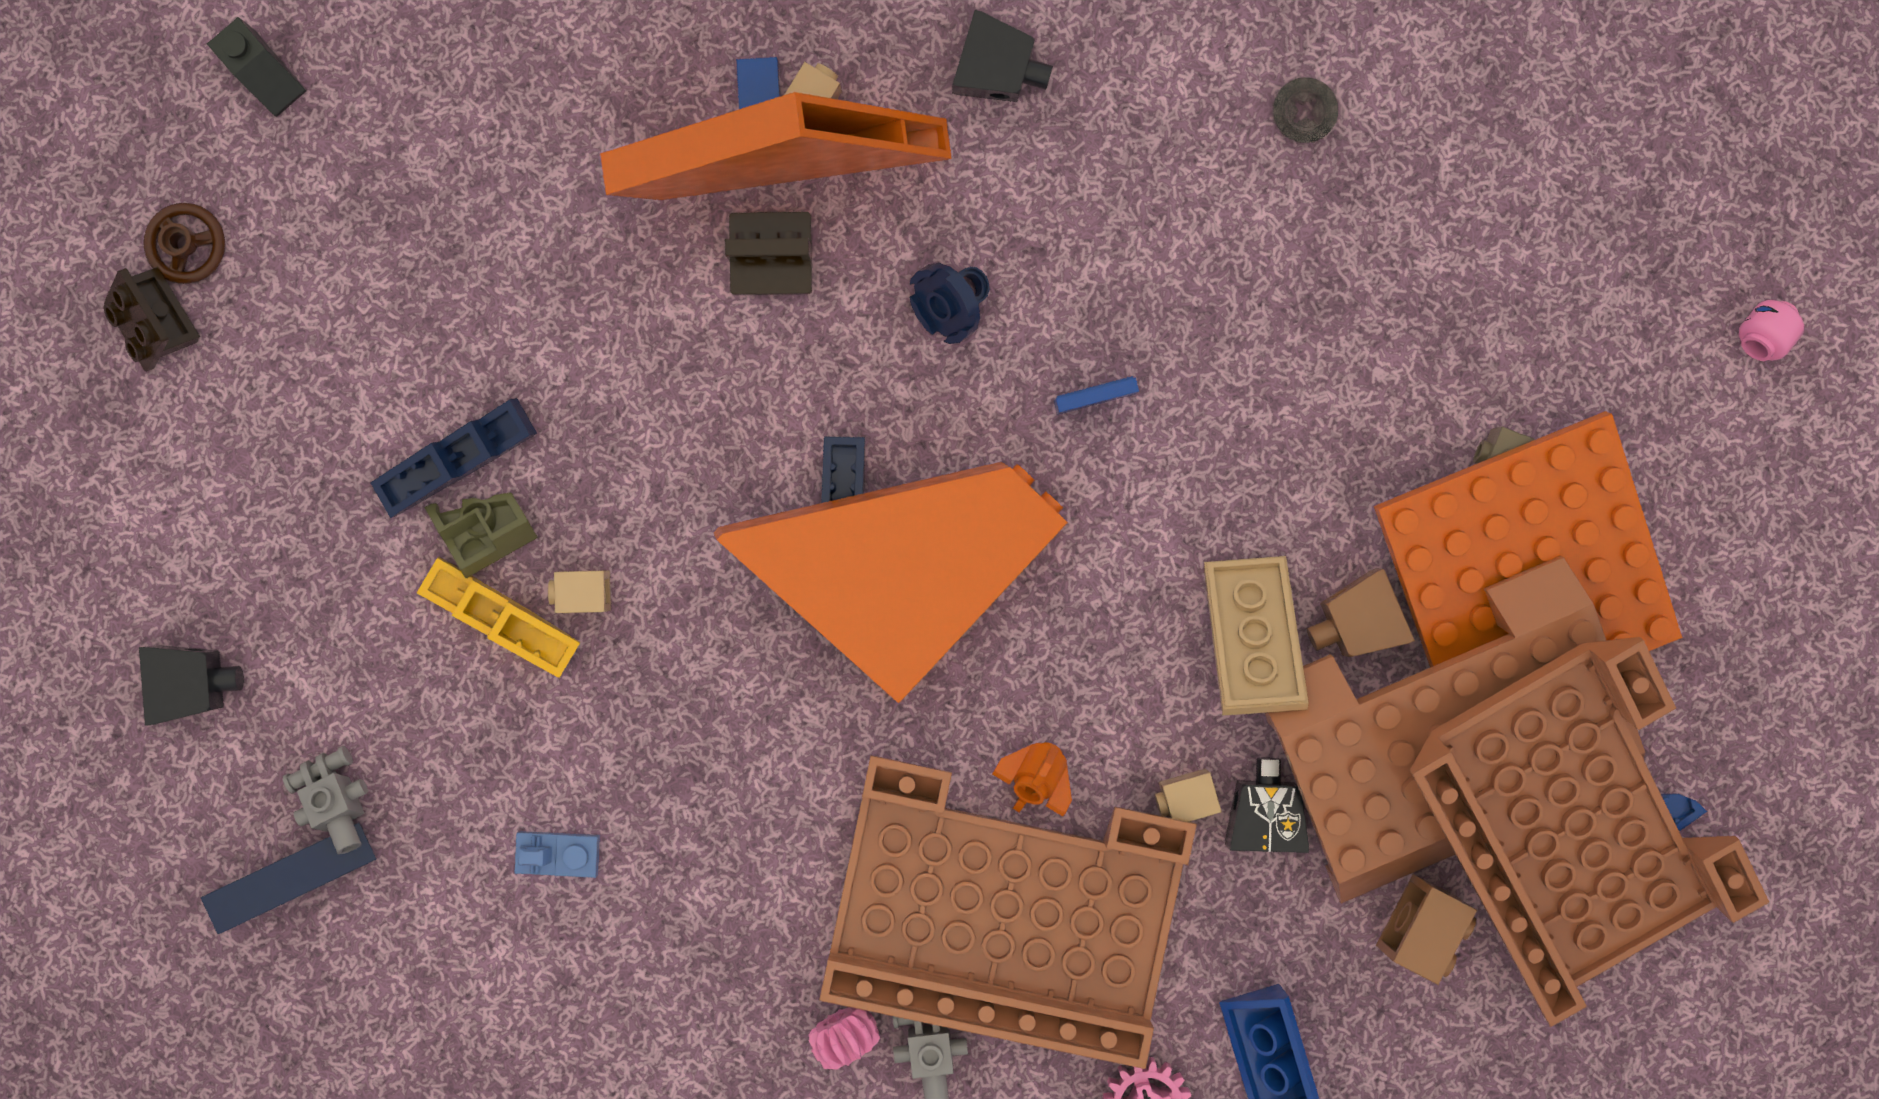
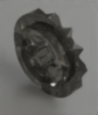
(1303, 91)

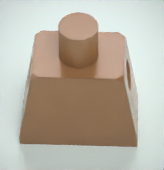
(1362, 618)

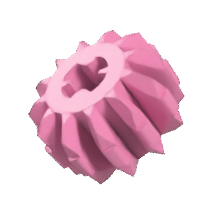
(843, 1037)

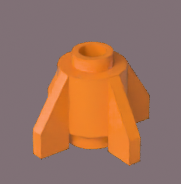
(1038, 774)

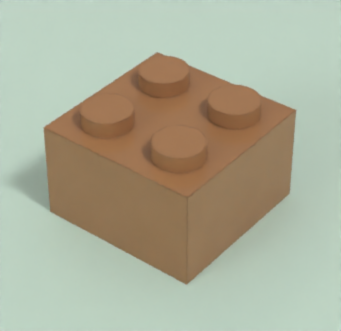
(1427, 929)

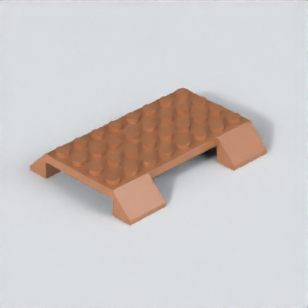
(1359, 752)
(1569, 825)
(1004, 919)

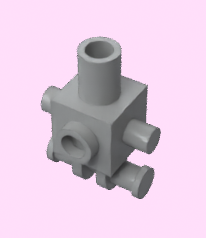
(330, 801)
(930, 1055)

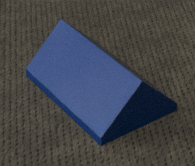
(1268, 1045)

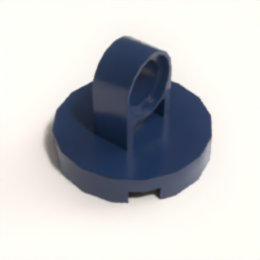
(946, 300)

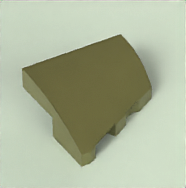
(482, 530)

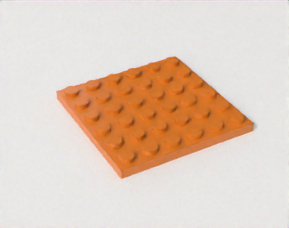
(1515, 511)

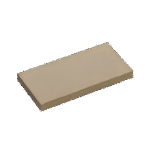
(1255, 636)

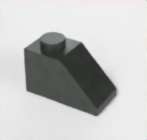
(256, 66)

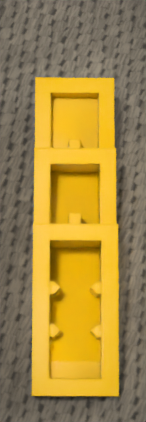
(498, 617)

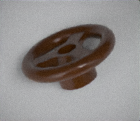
(168, 242)

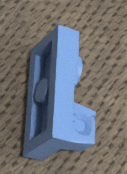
(557, 854)

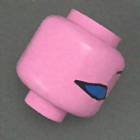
(1771, 330)

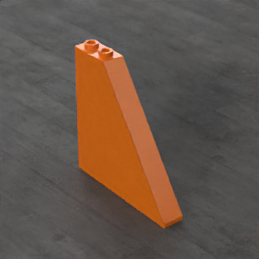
(774, 144)
(901, 566)

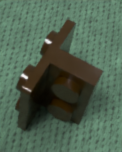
(770, 253)
(148, 316)

